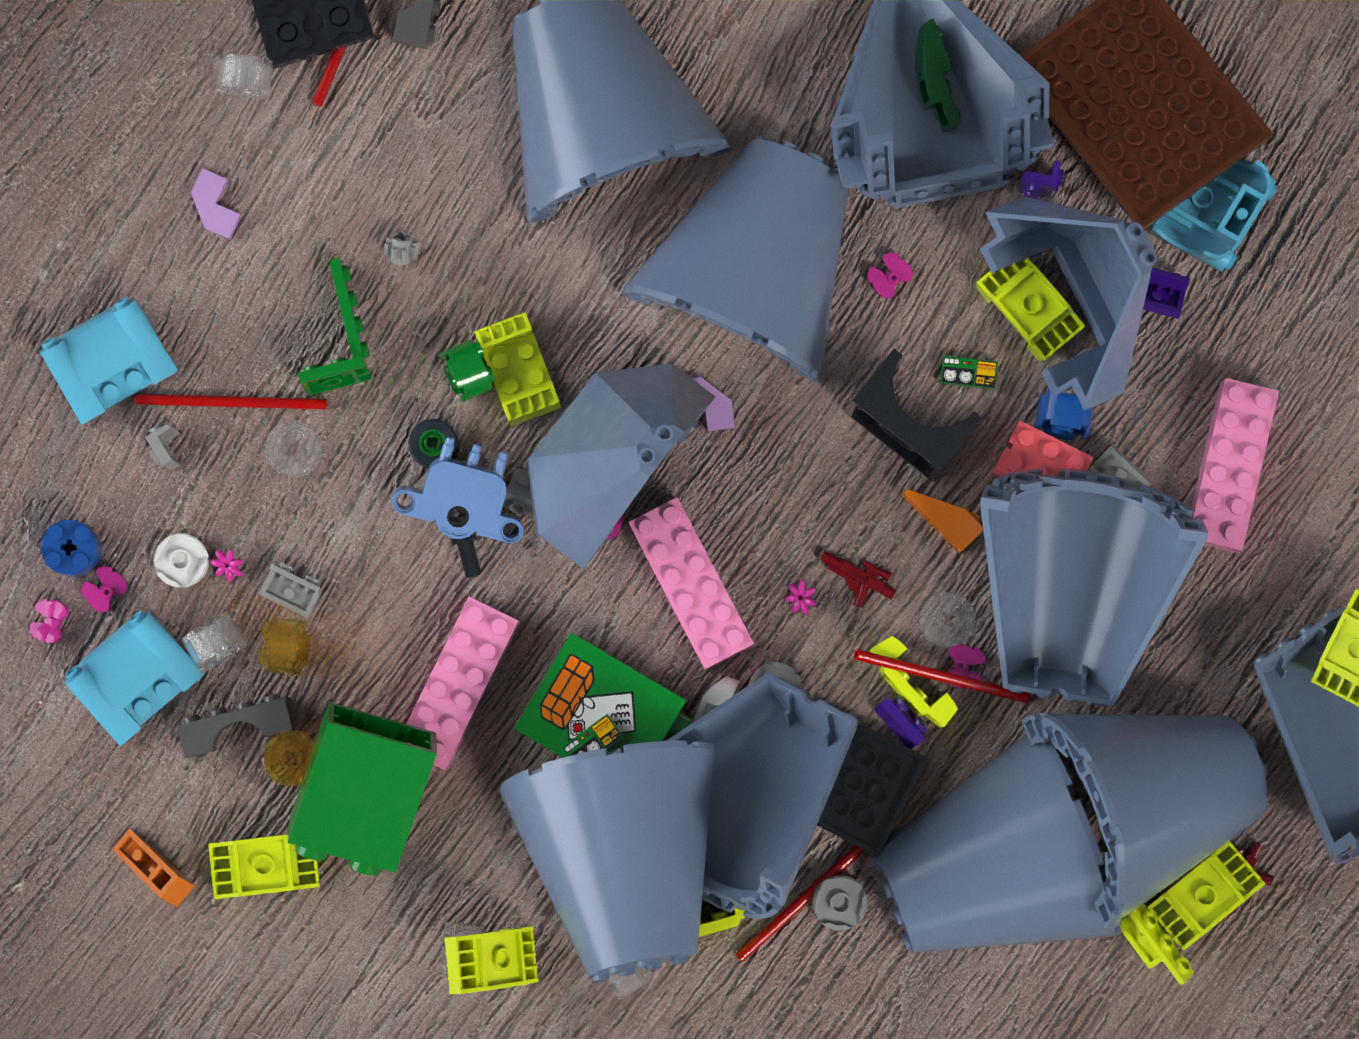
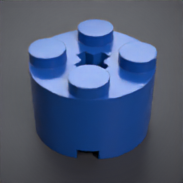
(1062, 416)
(79, 561)

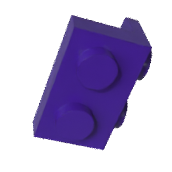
(1037, 184)
(1166, 293)
(902, 720)

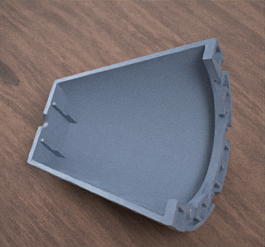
(597, 101)
(758, 254)
(1081, 577)
(1317, 733)
(768, 789)
(1161, 792)
(621, 849)
(998, 860)

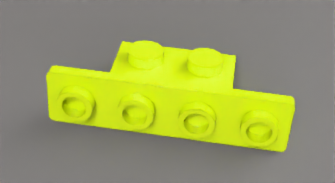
(1154, 944)

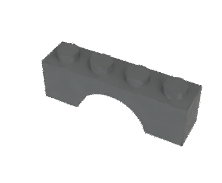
(415, 24)
(201, 735)

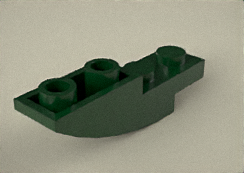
(930, 66)

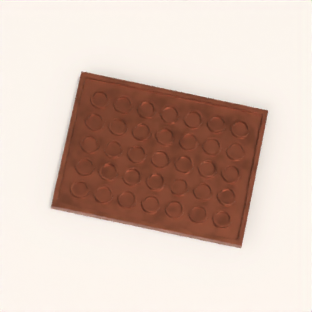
(1144, 104)

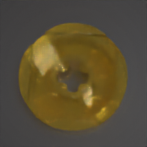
(284, 646)
(277, 756)

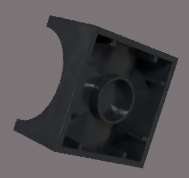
(919, 445)

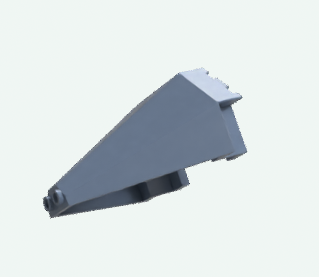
(898, 149)
(1107, 271)
(607, 451)

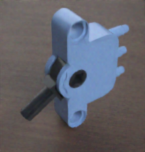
(465, 487)

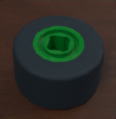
(432, 432)

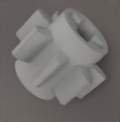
(401, 248)

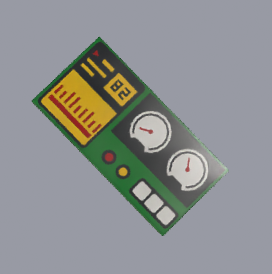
(968, 372)
(597, 736)

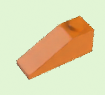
(950, 521)
(153, 868)

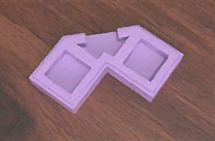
(206, 196)
(720, 411)

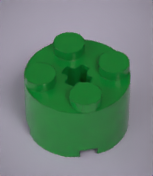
(467, 371)

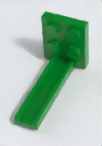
(341, 371)

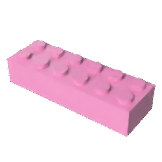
(1233, 462)
(691, 583)
(462, 676)

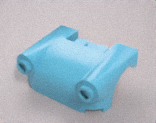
(1218, 215)
(107, 359)
(132, 675)

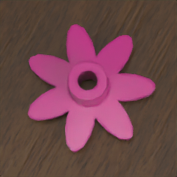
(227, 564)
(801, 597)

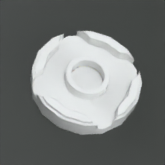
(181, 560)

